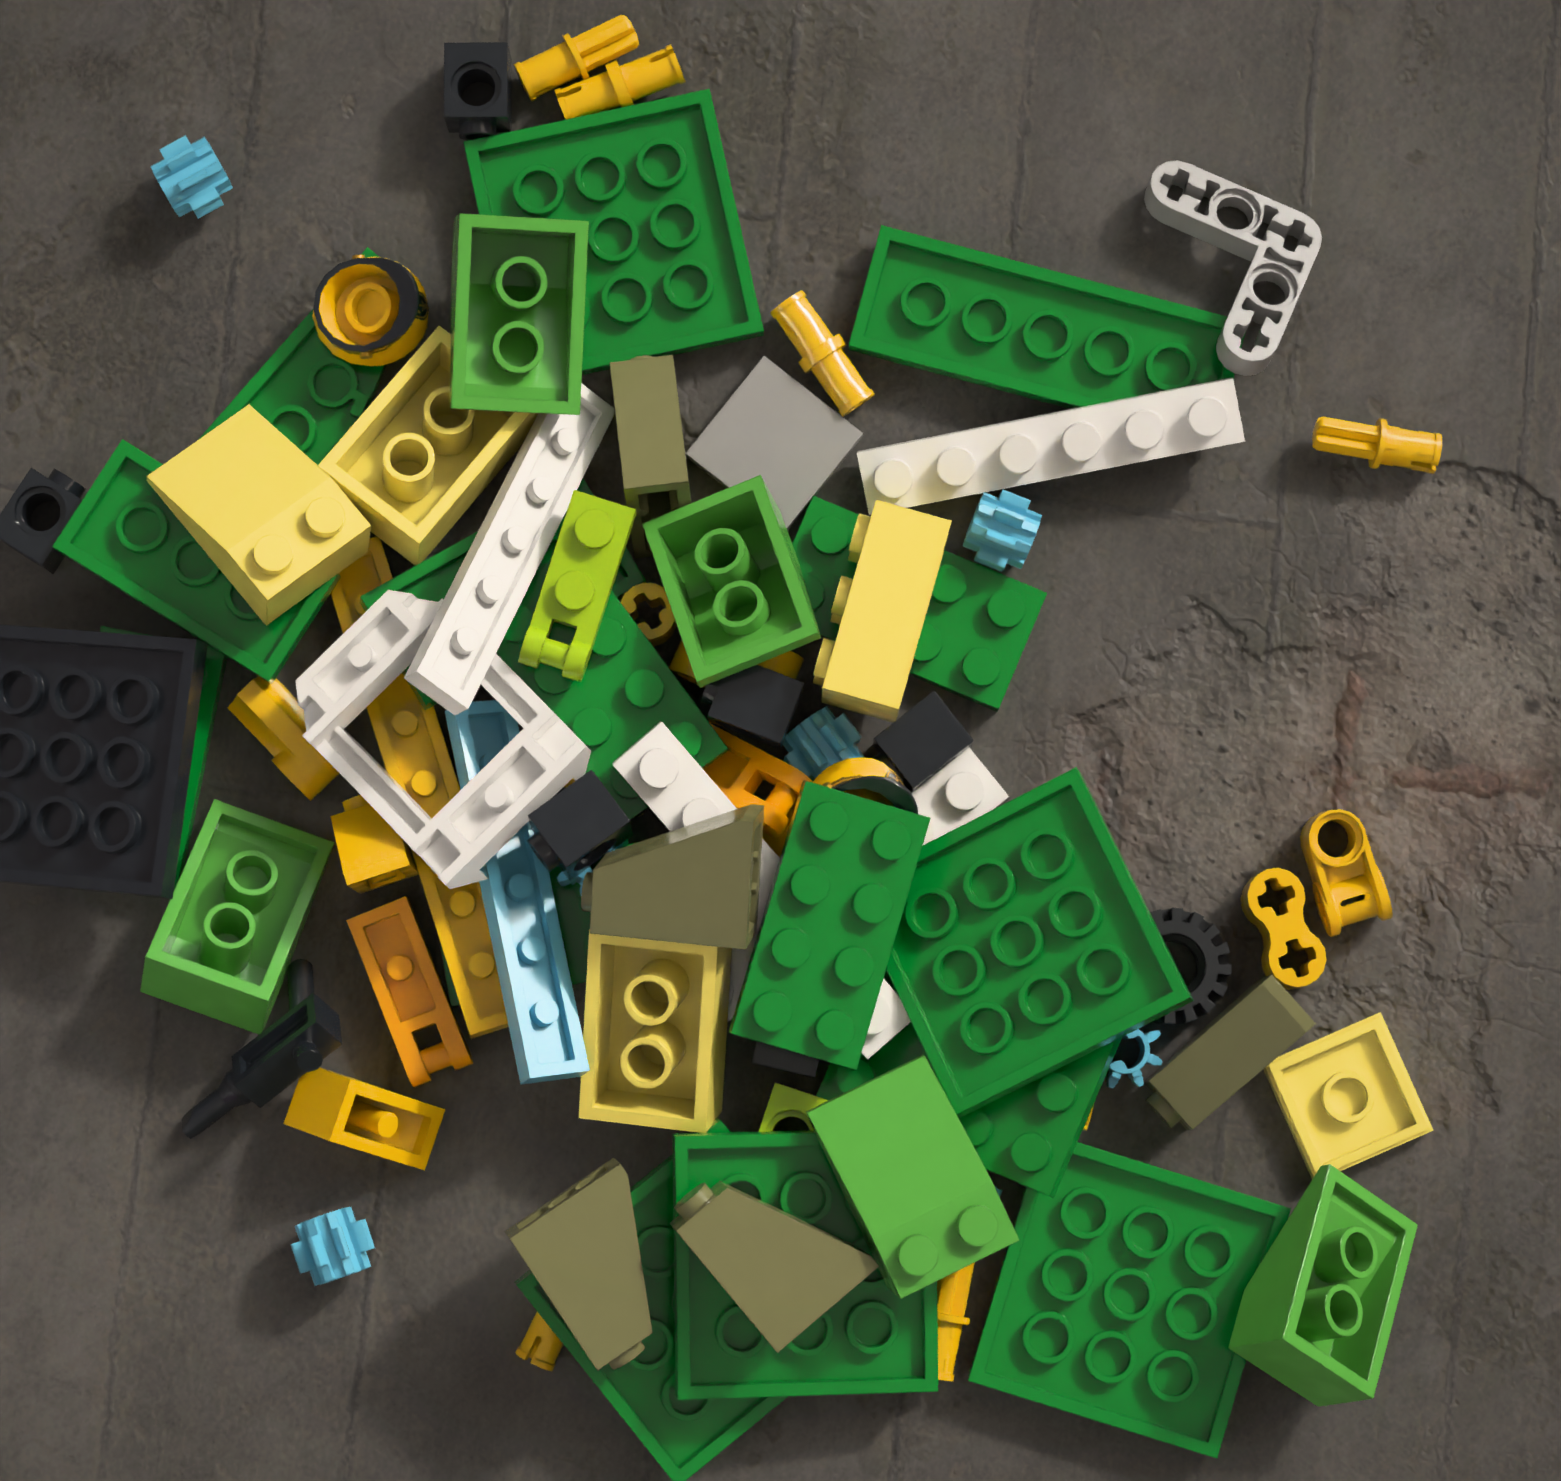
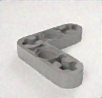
(1267, 256)

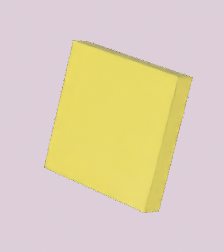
(1347, 1096)

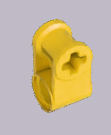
(1345, 875)

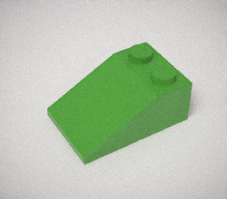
(517, 313)
(732, 580)
(235, 917)
(911, 1177)
(1327, 1292)

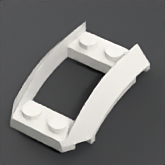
(491, 803)

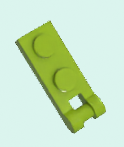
(578, 583)

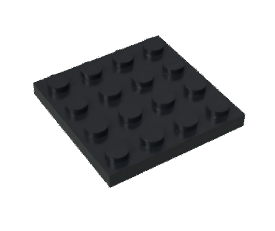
(95, 757)

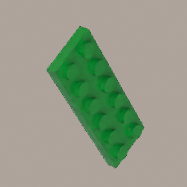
(1027, 326)

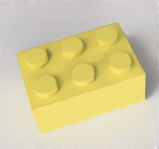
(418, 462)
(881, 610)
(655, 1032)

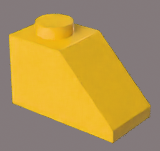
(370, 848)
(364, 1117)

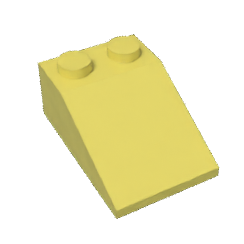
(262, 512)

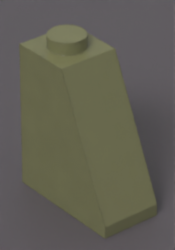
(649, 441)
(683, 884)
(1227, 1054)
(769, 1260)
(591, 1264)

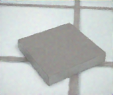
(775, 432)

